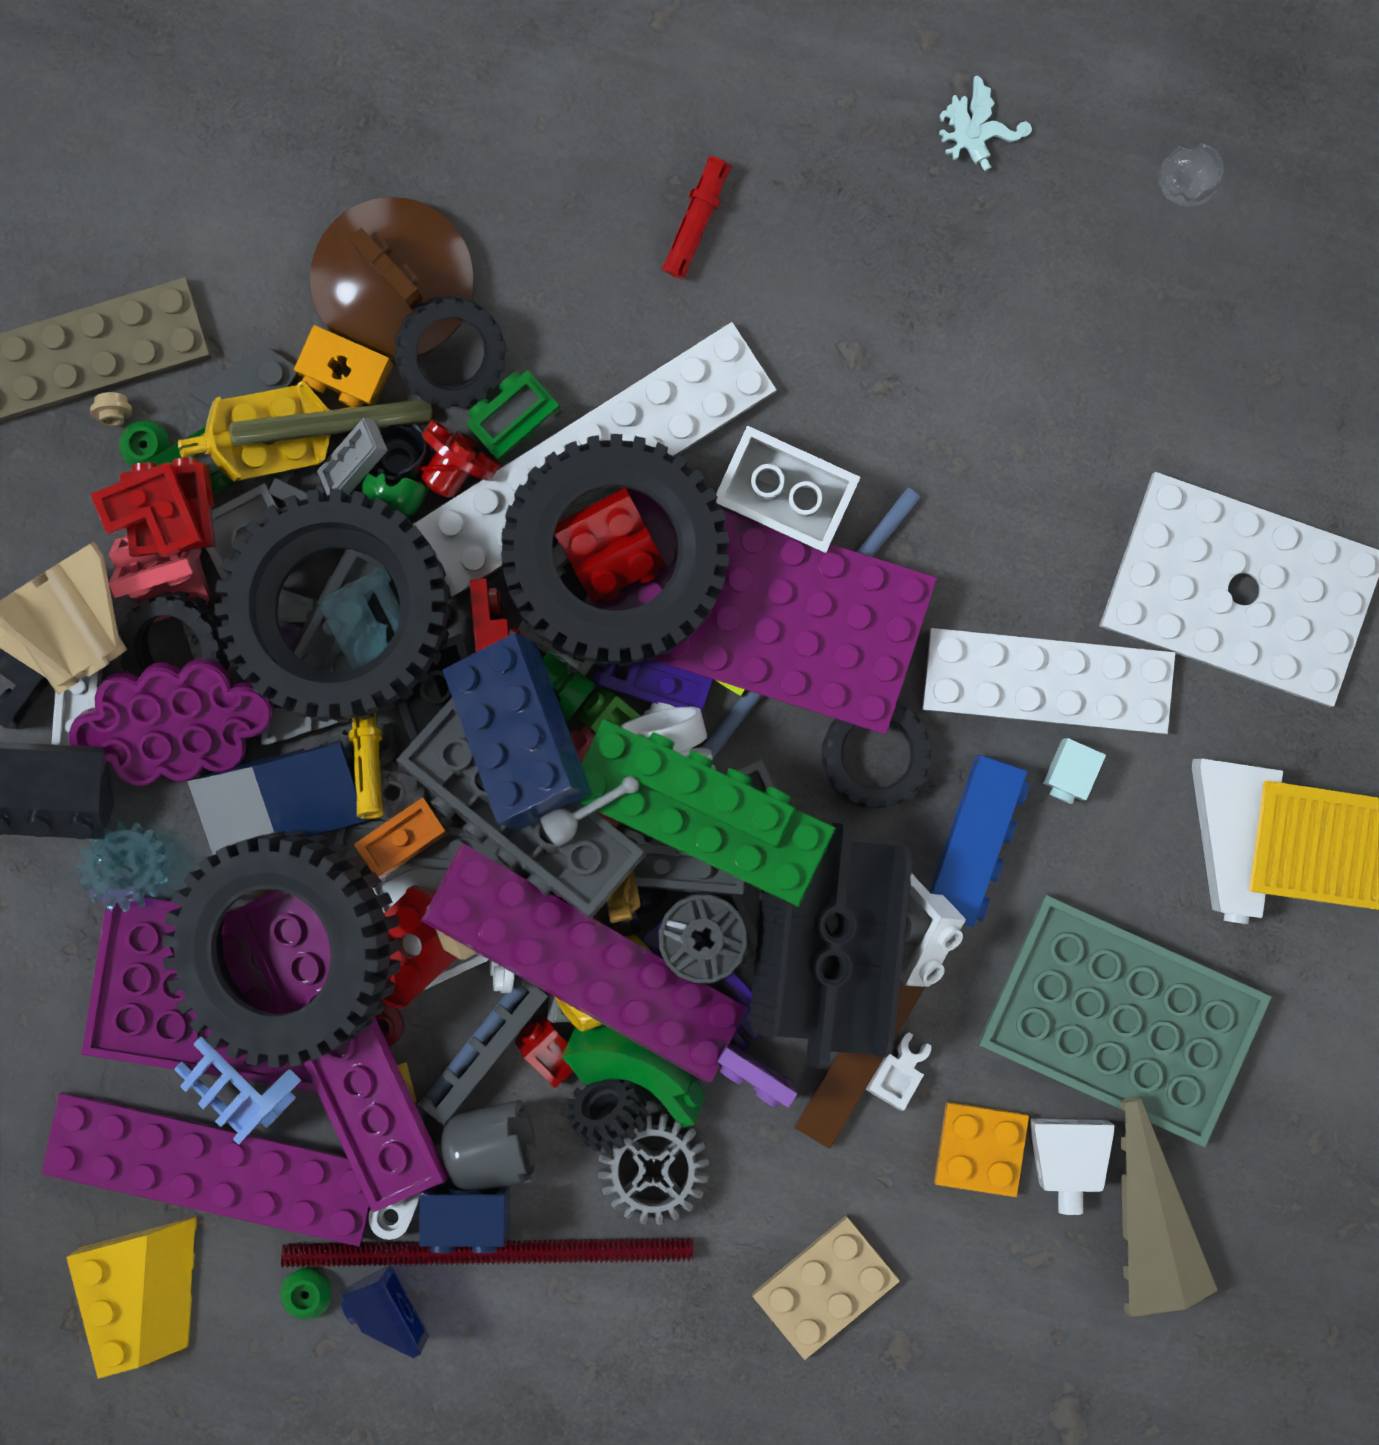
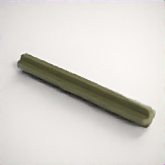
(327, 422)

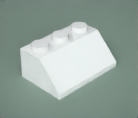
(786, 489)

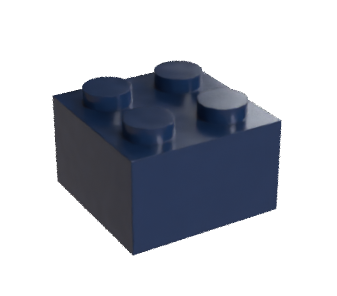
(464, 1218)

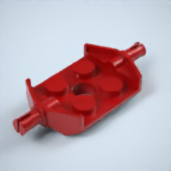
(415, 970)

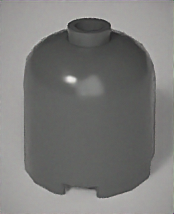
(489, 1147)

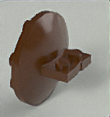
(384, 263)

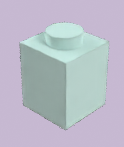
(1073, 771)

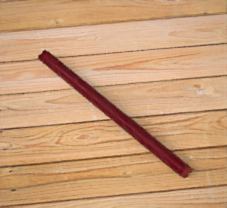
(508, 1253)

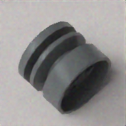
(708, 962)

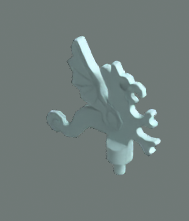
(973, 131)

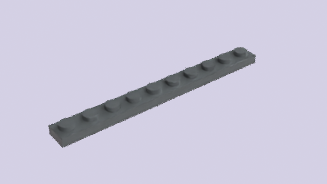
(659, 869)

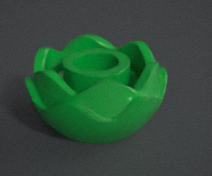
(138, 432)
(312, 1282)

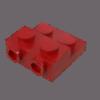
(197, 487)
(609, 546)
(485, 607)

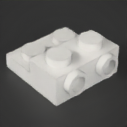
(929, 935)

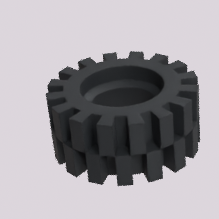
(617, 1124)

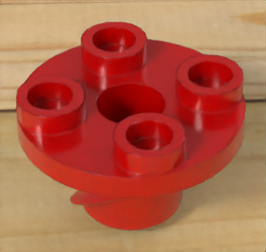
(454, 460)

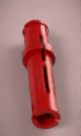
(702, 203)

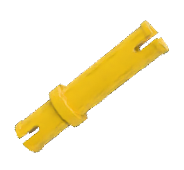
(365, 739)

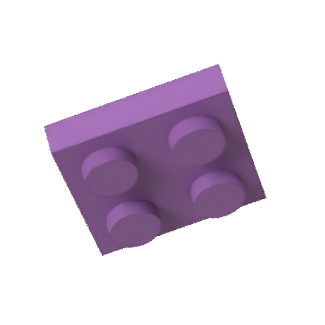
(768, 1084)

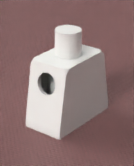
(1071, 1158)

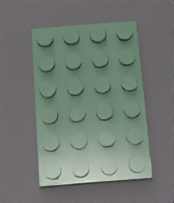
(1124, 1019)

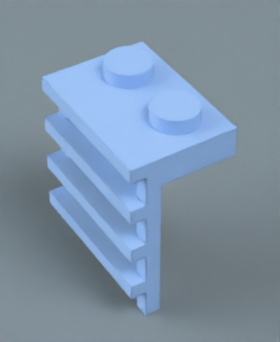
(249, 1106)

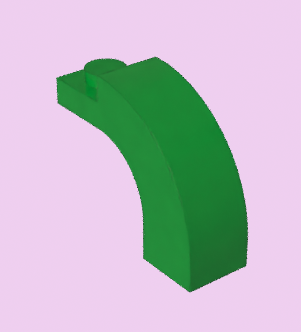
(606, 1055)

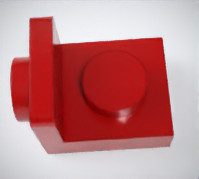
(543, 1049)

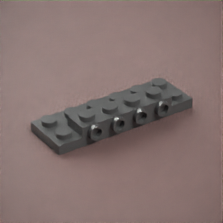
(579, 871)

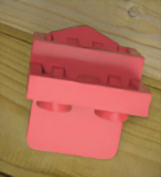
(154, 575)

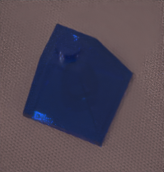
(385, 1312)

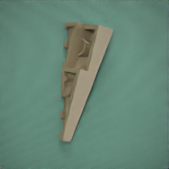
(1164, 1256)

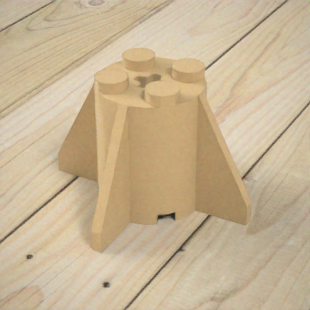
(63, 620)

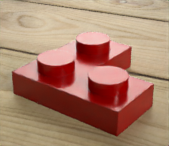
(154, 498)

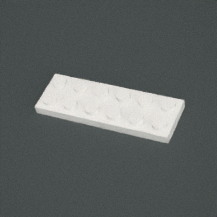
(1048, 681)

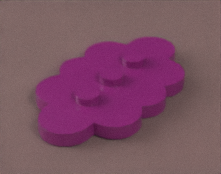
(172, 721)

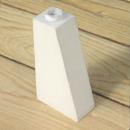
(1228, 818)

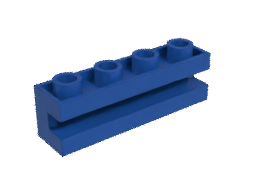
(977, 836)

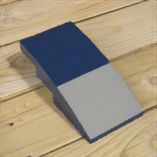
(281, 793)

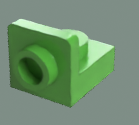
(605, 706)

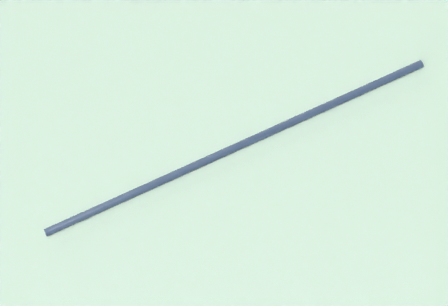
(714, 743)

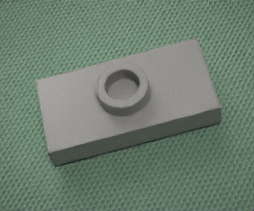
(353, 458)

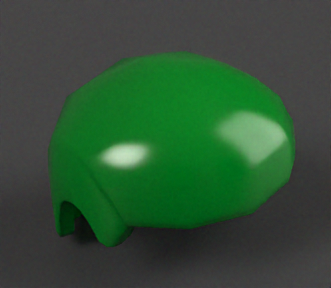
(405, 496)

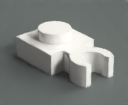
(896, 1077)

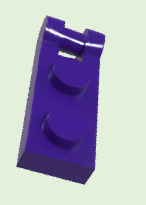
(657, 683)

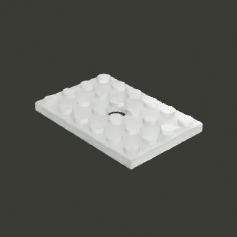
(1178, 597)

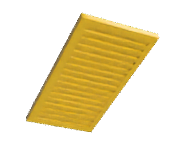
(1317, 845)

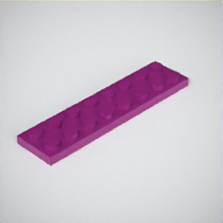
(582, 963)
(355, 1081)
(206, 1169)

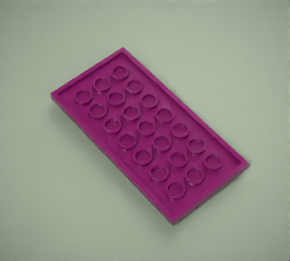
(796, 620)

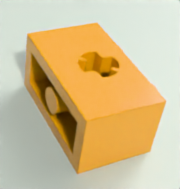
(326, 351)

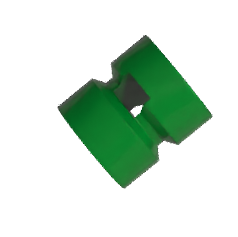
(569, 687)

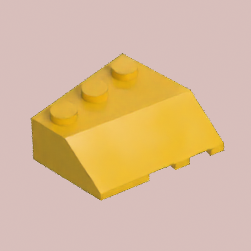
(136, 1295)

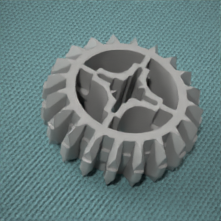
(667, 1183)

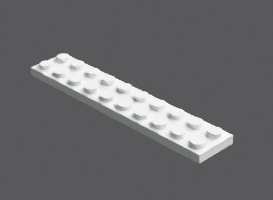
(669, 406)

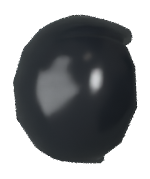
(405, 453)

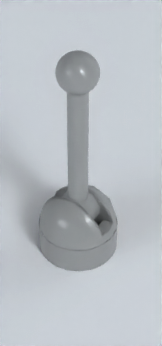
(562, 824)

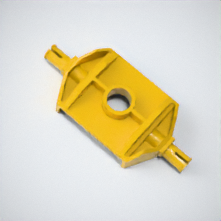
(259, 459)

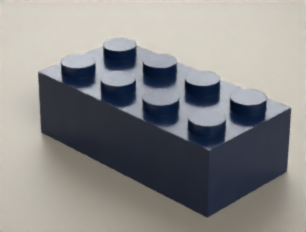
(516, 732)

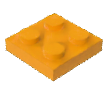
(981, 1149)

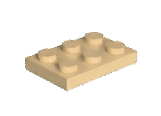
(825, 1287)

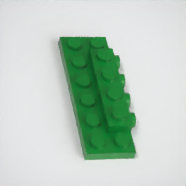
(706, 811)

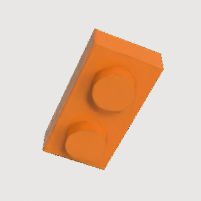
(401, 838)

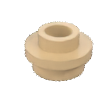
(111, 409)

